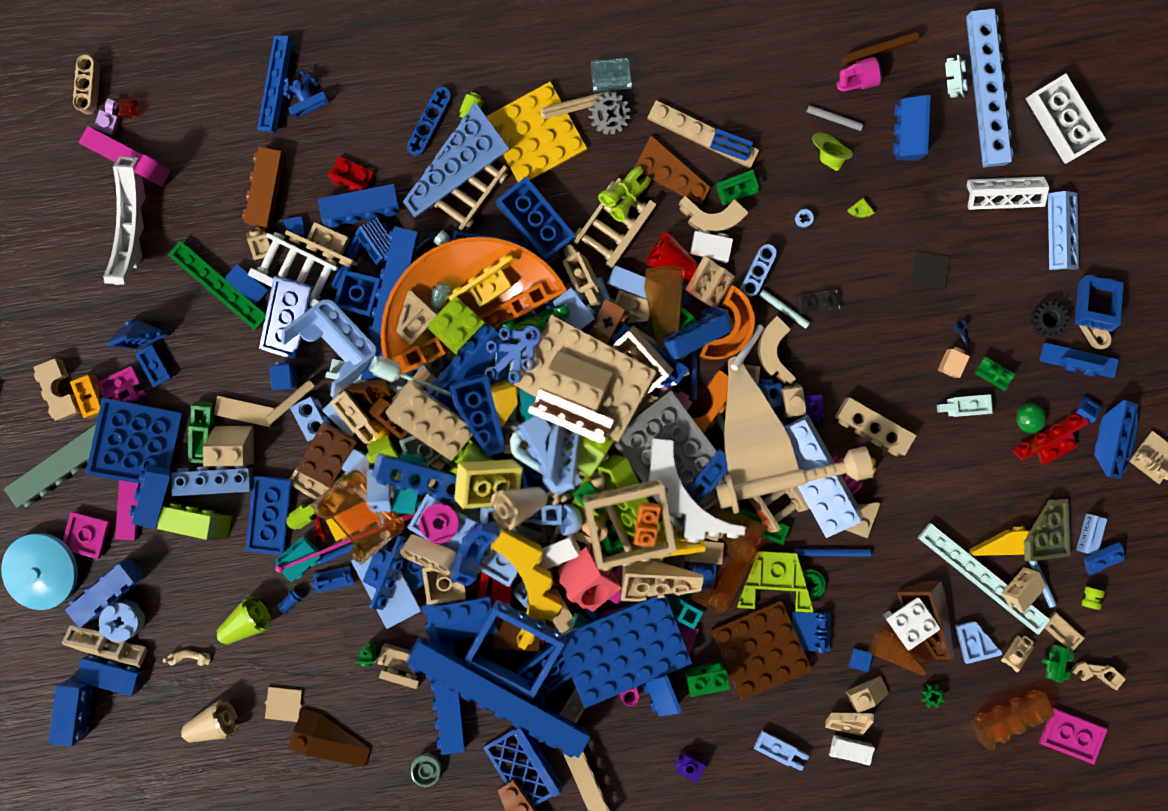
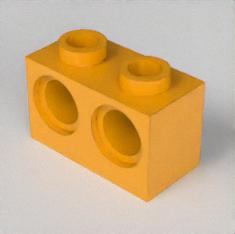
(87, 395)

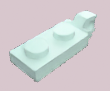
(967, 406)

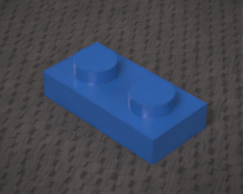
(153, 365)
(1104, 558)

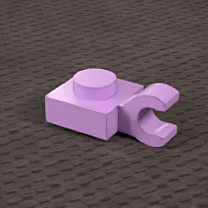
(107, 121)

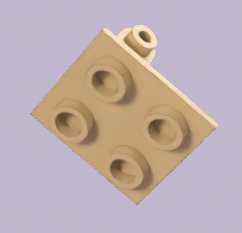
(1152, 457)

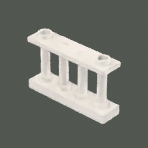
(262, 274)

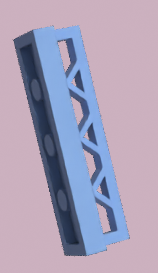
(1062, 249)
(558, 457)

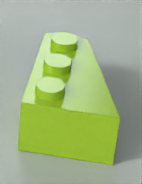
(194, 522)

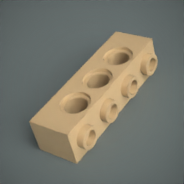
(902, 440)

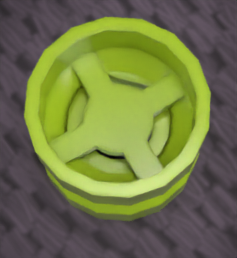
(1093, 598)

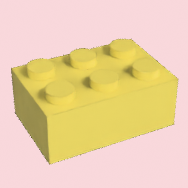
(481, 479)

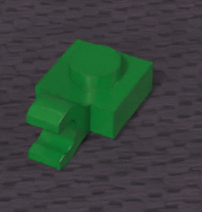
(585, 490)

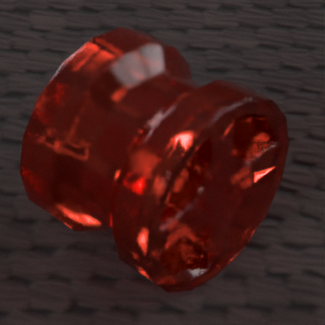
(127, 108)

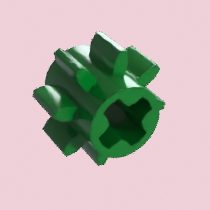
(937, 697)

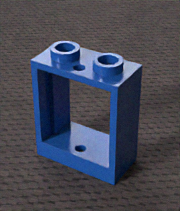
(1096, 320)

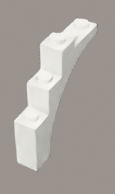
(129, 222)
(679, 502)

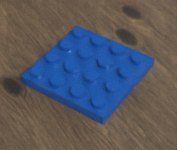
(131, 437)

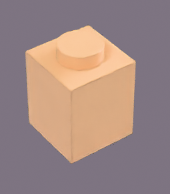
(953, 362)

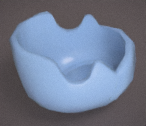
(572, 520)

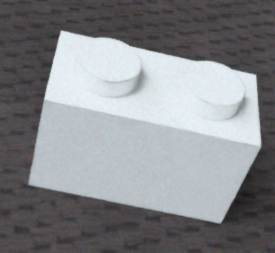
(712, 246)

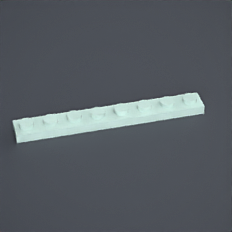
(979, 576)

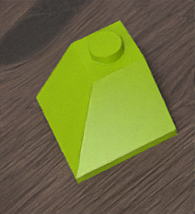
(590, 453)

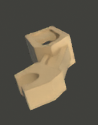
(1114, 680)

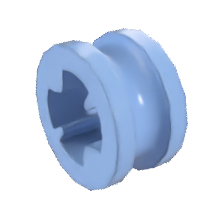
(802, 212)

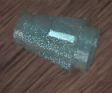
(439, 296)

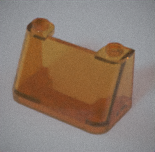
(348, 508)
(743, 555)

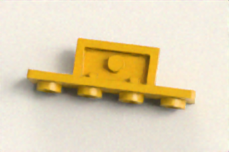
(488, 285)

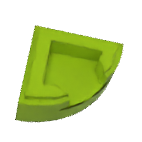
(861, 209)

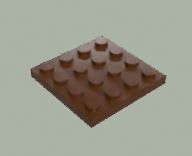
(761, 650)

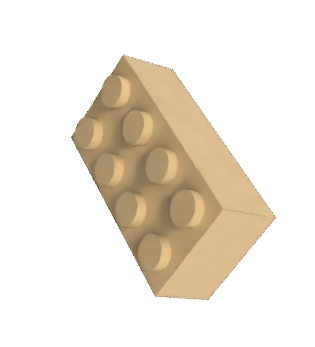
(429, 420)

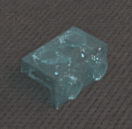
(611, 74)

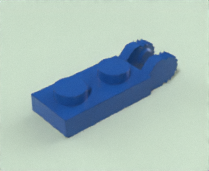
(709, 475)

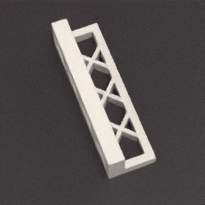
(1007, 186)

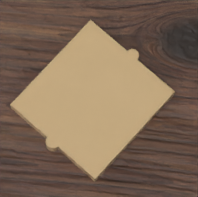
(283, 704)

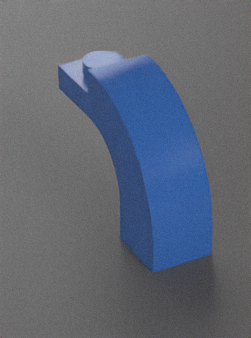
(471, 551)

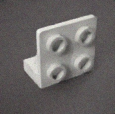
(912, 623)

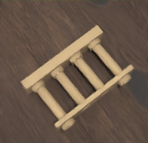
(467, 222)
(622, 240)
(771, 522)

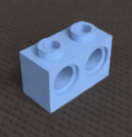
(306, 421)

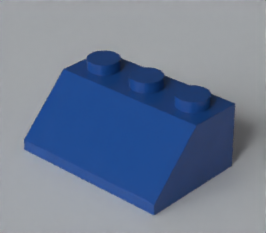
(912, 128)
(462, 618)

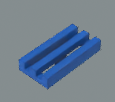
(732, 137)

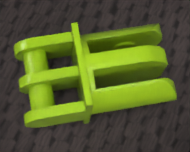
(300, 517)

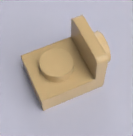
(258, 242)

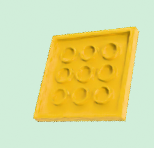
(532, 141)

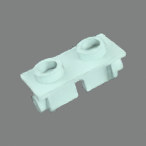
(956, 69)

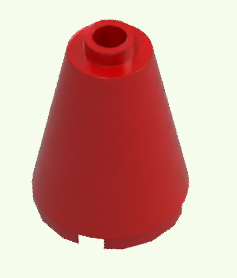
(672, 253)

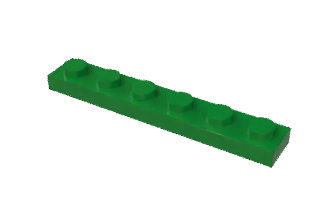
(217, 285)

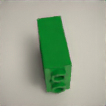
(711, 681)

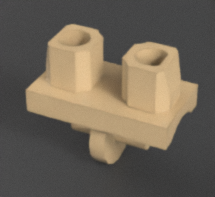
(1018, 652)

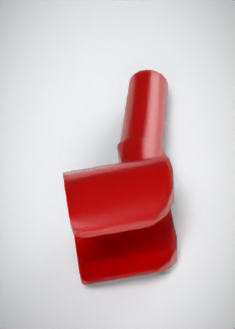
(318, 530)

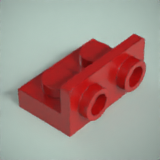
(350, 174)

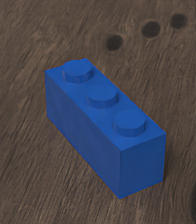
(149, 496)
(109, 675)

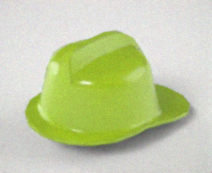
(831, 150)

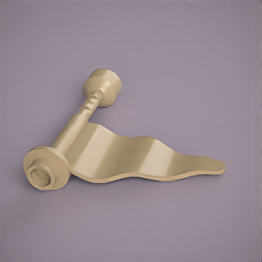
(760, 450)

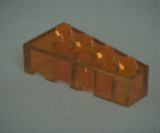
(1011, 718)

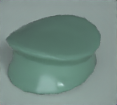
(426, 770)

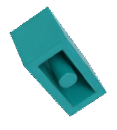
(300, 549)

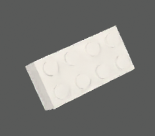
(1065, 118)

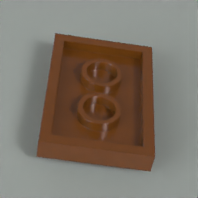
(326, 454)

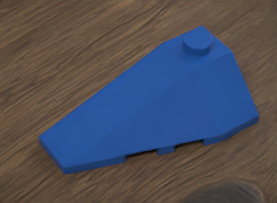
(136, 335)
(477, 407)

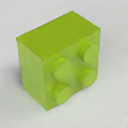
(455, 325)

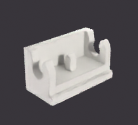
(559, 552)
(851, 750)

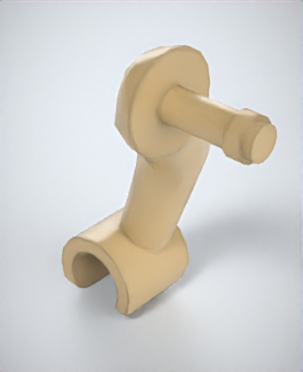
(203, 658)

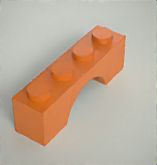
(719, 389)

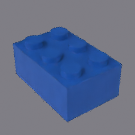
(70, 713)

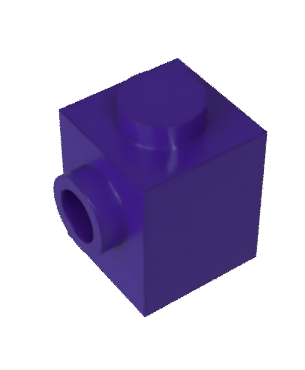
(814, 407)
(690, 766)

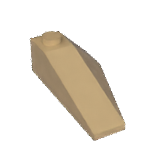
(655, 578)

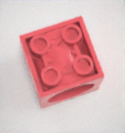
(586, 583)

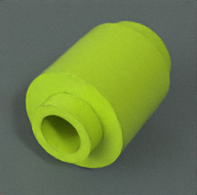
(468, 102)

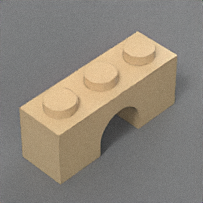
(49, 376)

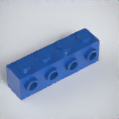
(359, 206)

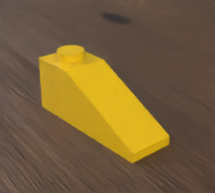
(1005, 543)

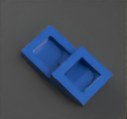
(246, 284)

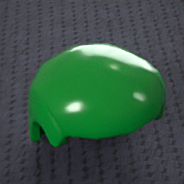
(1030, 418)

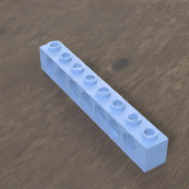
(981, 78)

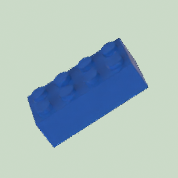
(535, 219)

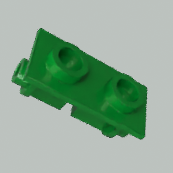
(368, 655)

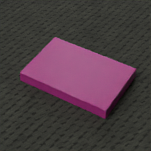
(1073, 736)

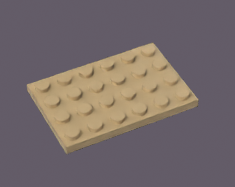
(627, 383)

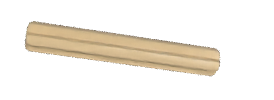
(570, 106)

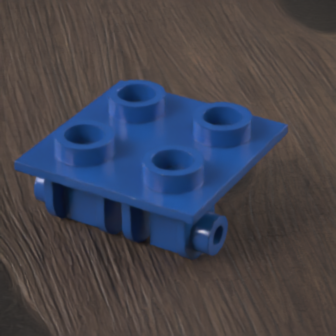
(812, 630)

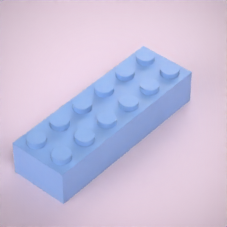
(827, 497)

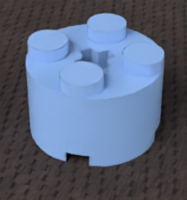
(112, 626)

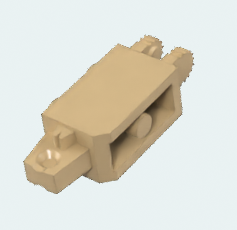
(582, 275)

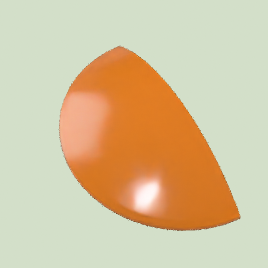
(454, 265)

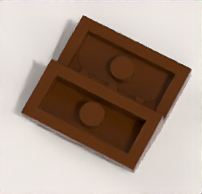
(369, 392)

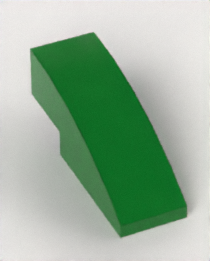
(199, 430)

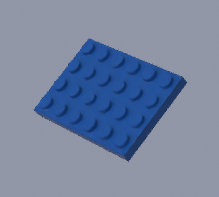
(624, 650)

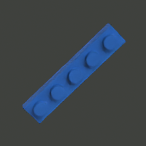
(275, 83)

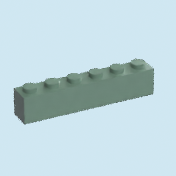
(51, 471)

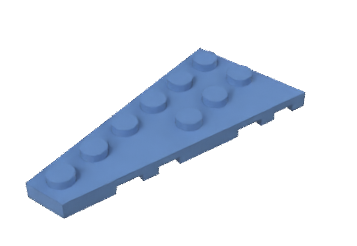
(463, 155)

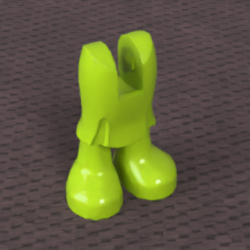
(629, 189)

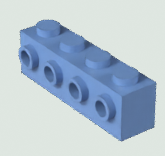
(211, 481)

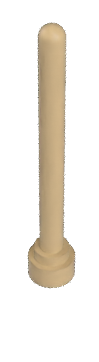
(598, 481)

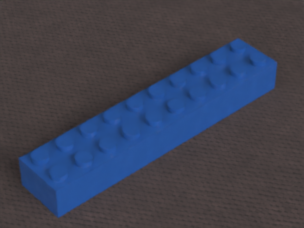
(506, 703)

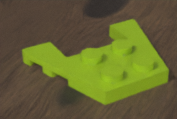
(776, 572)

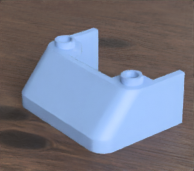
(340, 333)

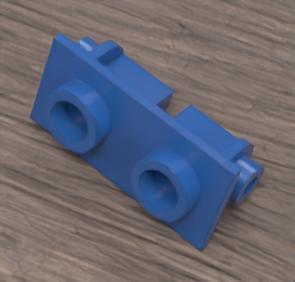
(332, 579)

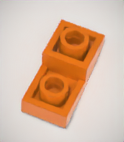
(646, 524)

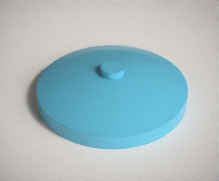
(39, 571)

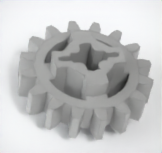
(614, 106)

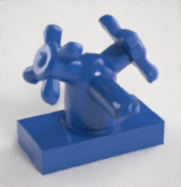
(307, 101)

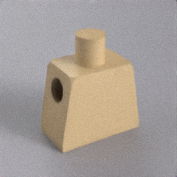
(793, 402)

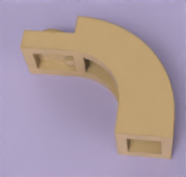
(713, 222)
(767, 350)

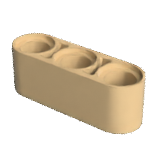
(83, 75)
(429, 554)

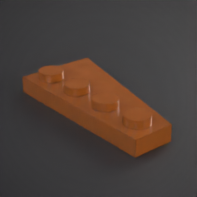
(670, 172)
(514, 797)

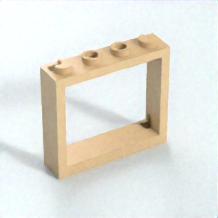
(621, 495)

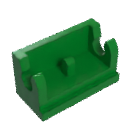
(737, 187)

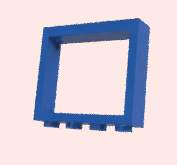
(502, 675)

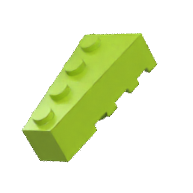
(619, 475)

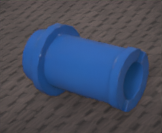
(293, 598)

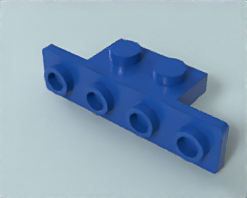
(1076, 360)
(384, 571)

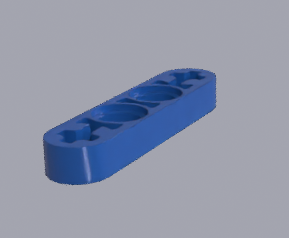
(431, 122)

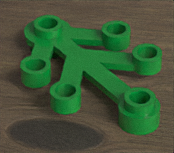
(539, 320)

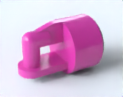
(867, 75)

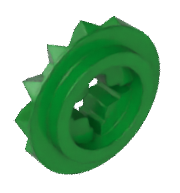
(816, 590)

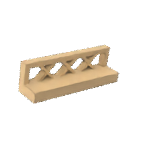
(587, 783)

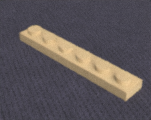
(695, 131)

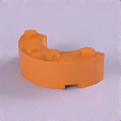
(743, 327)

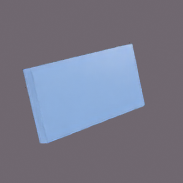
(401, 599)

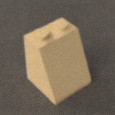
(229, 446)

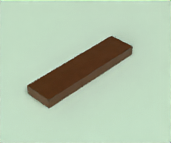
(880, 49)

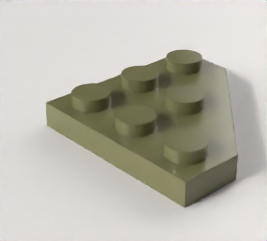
(1050, 533)

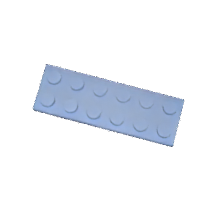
(491, 562)

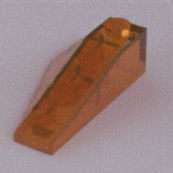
(664, 298)

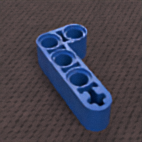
(714, 325)

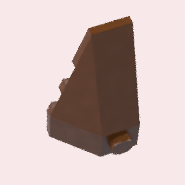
(934, 599)
(323, 739)

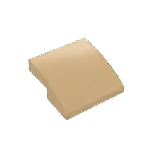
(709, 282)

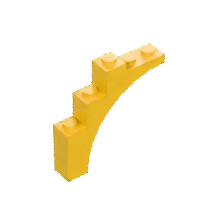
(524, 557)

